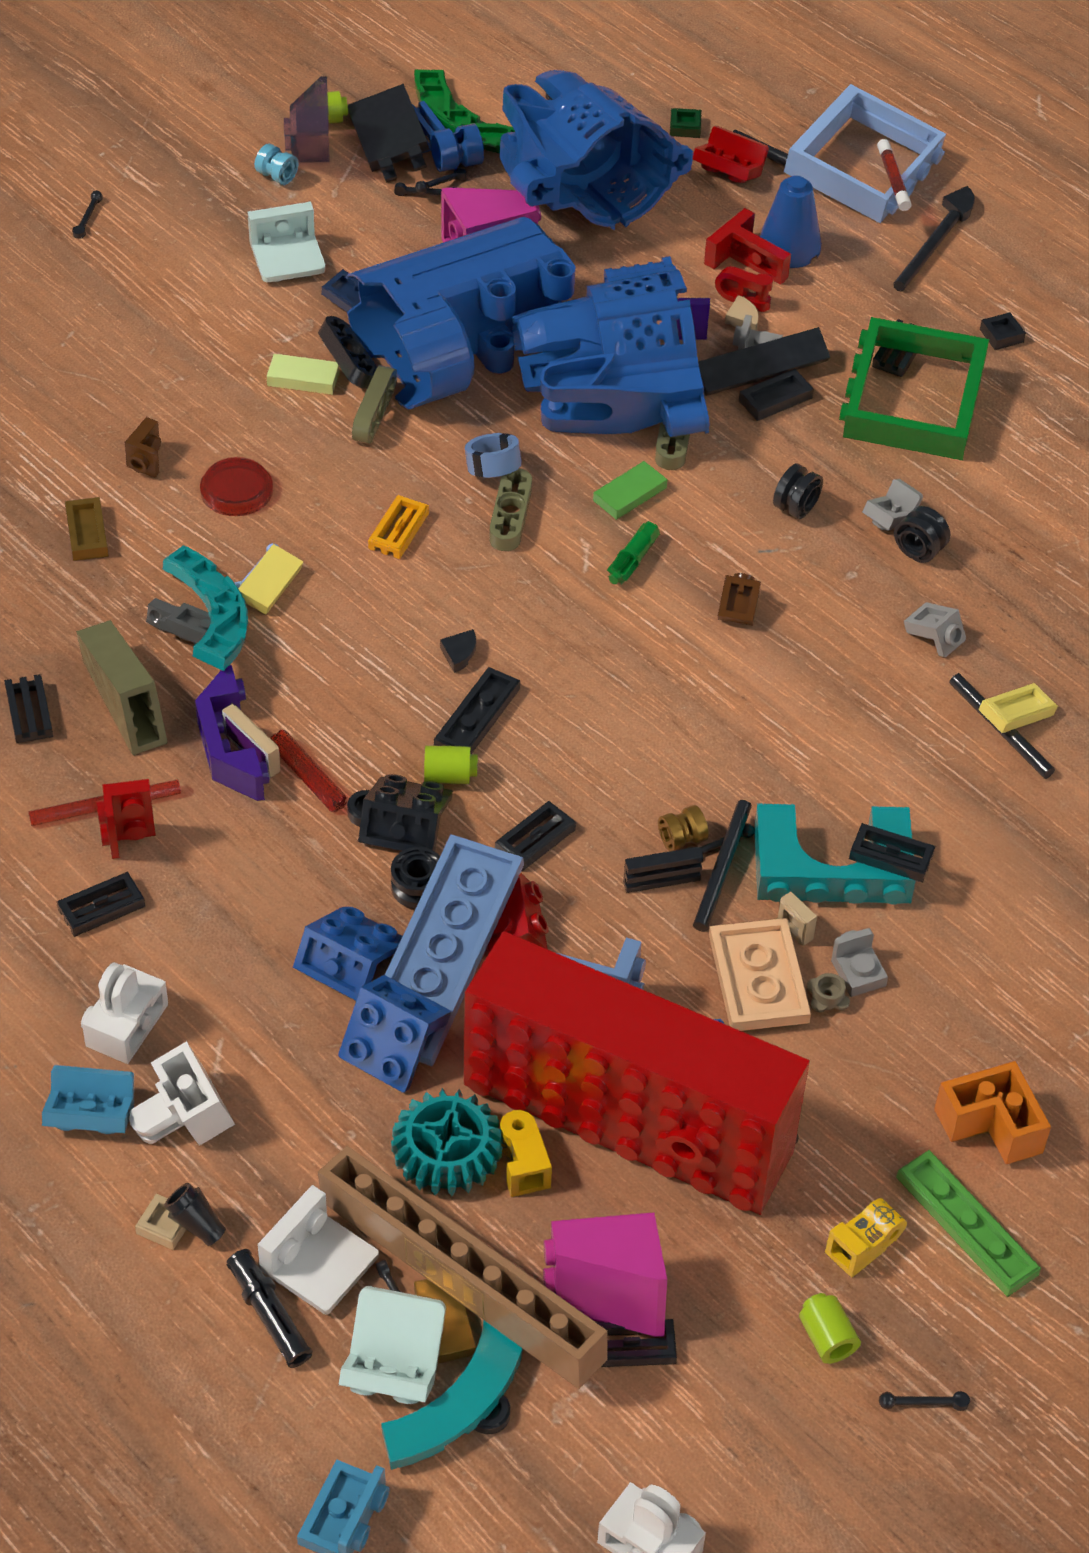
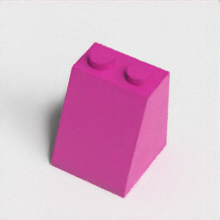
(477, 209)
(610, 1270)

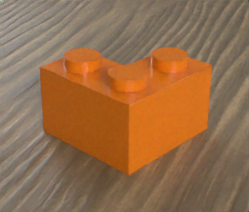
(995, 1103)

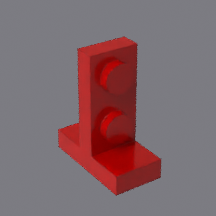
(739, 242)

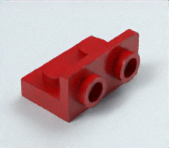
(125, 813)

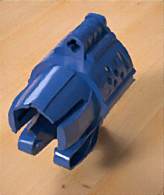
(582, 143)
(606, 360)

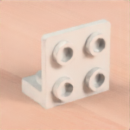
(314, 1253)

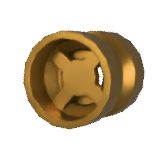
(683, 828)

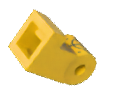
(523, 1144)
(865, 1236)

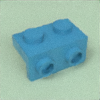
(89, 1099)
(344, 1509)

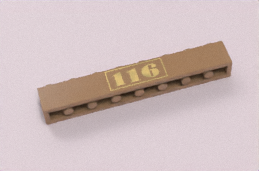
(464, 1267)

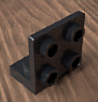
(403, 813)

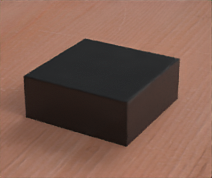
(1002, 331)

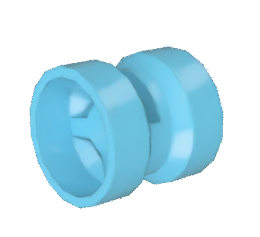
(277, 164)

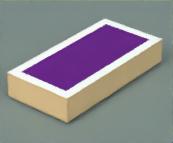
(248, 735)

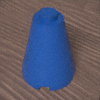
(794, 221)

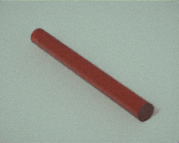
(89, 805)

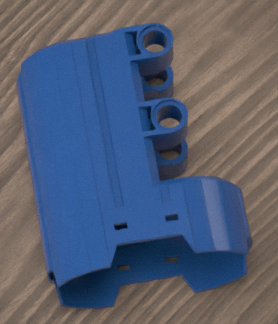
(457, 303)

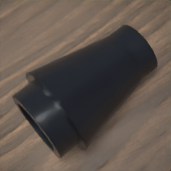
(193, 1212)

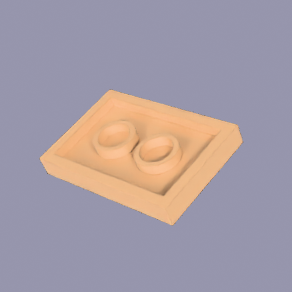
(759, 974)

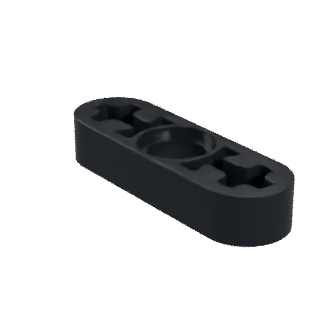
(347, 351)

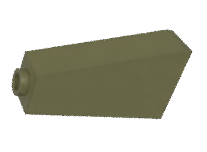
(123, 686)

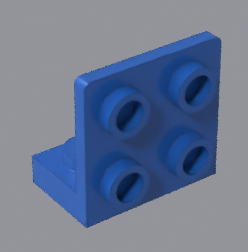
(345, 949)
(390, 1031)

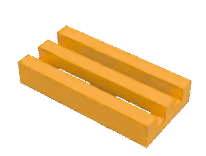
(389, 545)

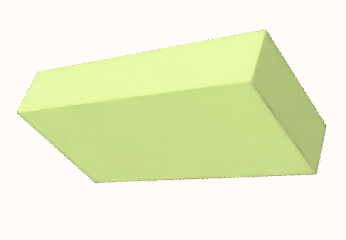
(303, 374)

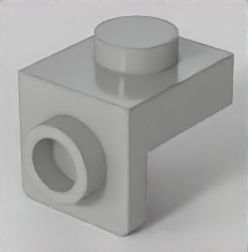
(893, 507)

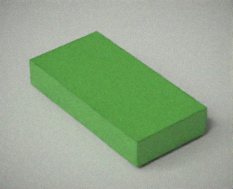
(630, 490)

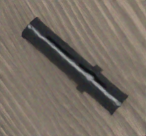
(260, 1294)

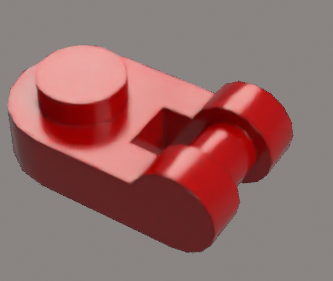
(735, 282)

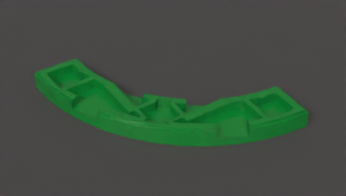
(433, 89)

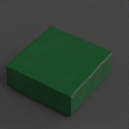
(685, 123)

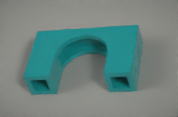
(787, 868)

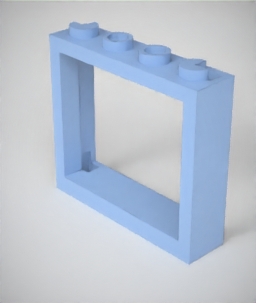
(880, 117)

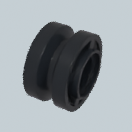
(798, 491)
(922, 534)
(411, 874)

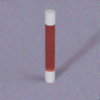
(894, 175)

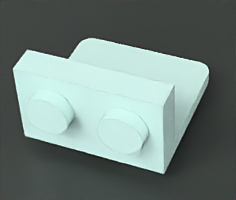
(285, 242)
(394, 1345)

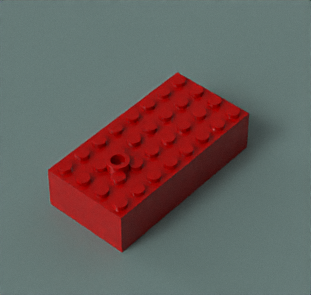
(632, 1072)

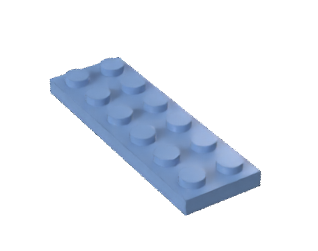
(454, 926)

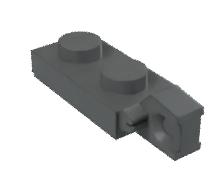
(184, 621)

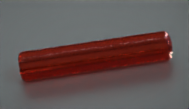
(309, 771)

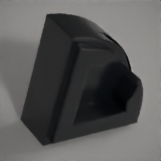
(961, 201)
(459, 649)

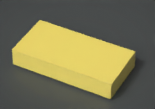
(270, 578)
(1018, 708)

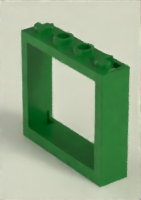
(904, 432)

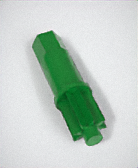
(630, 557)

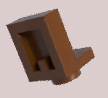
(143, 448)
(739, 599)

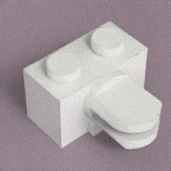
(125, 1011)
(183, 1099)
(649, 1523)

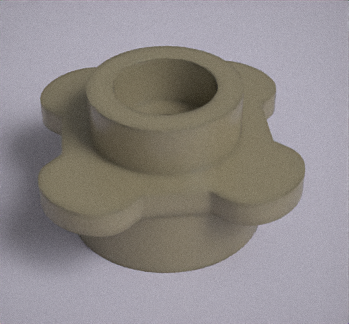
(829, 984)

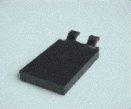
(389, 130)

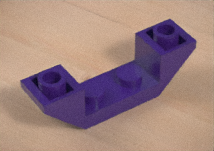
(234, 769)

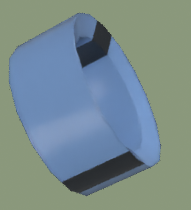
(493, 455)

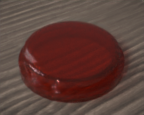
(236, 486)

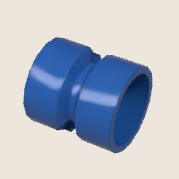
(457, 147)

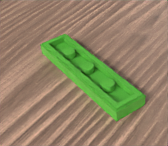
(968, 1223)

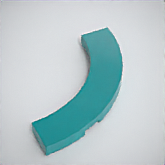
(223, 601)
(459, 1407)

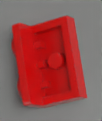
(732, 154)
(523, 915)

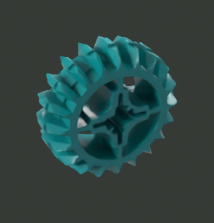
(428, 1129)

